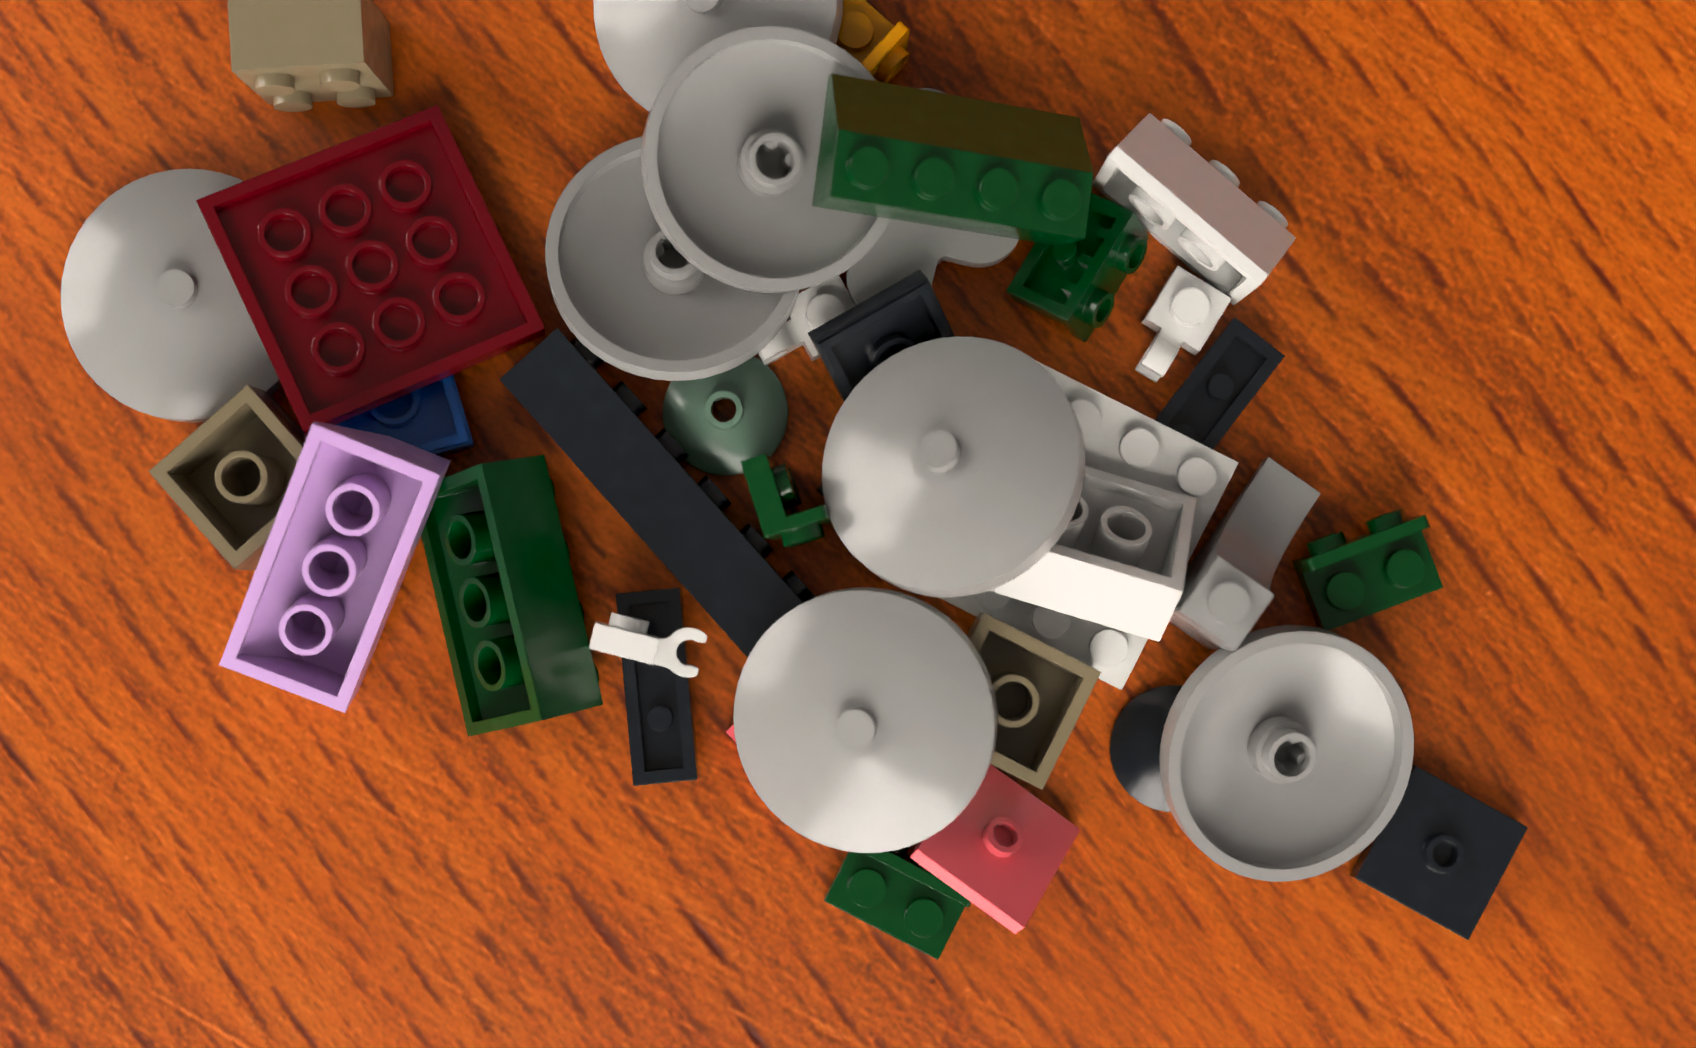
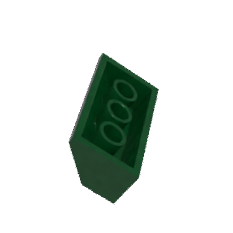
(952, 162)
(508, 597)

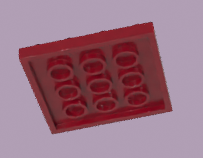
(371, 269)

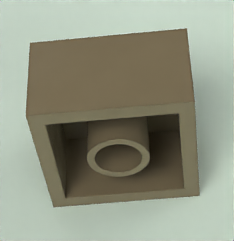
(311, 51)
(235, 473)
(1035, 695)

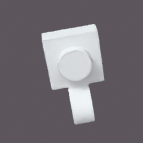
(810, 311)
(1182, 318)
(629, 639)

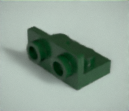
(1081, 278)
(774, 495)
(1368, 572)
(897, 898)

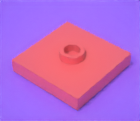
(1000, 850)

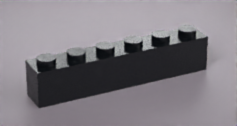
(652, 490)

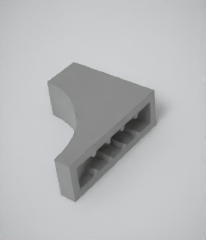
(1235, 567)

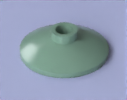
(753, 431)

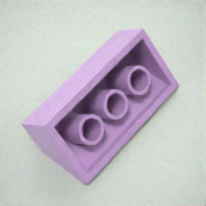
(334, 563)

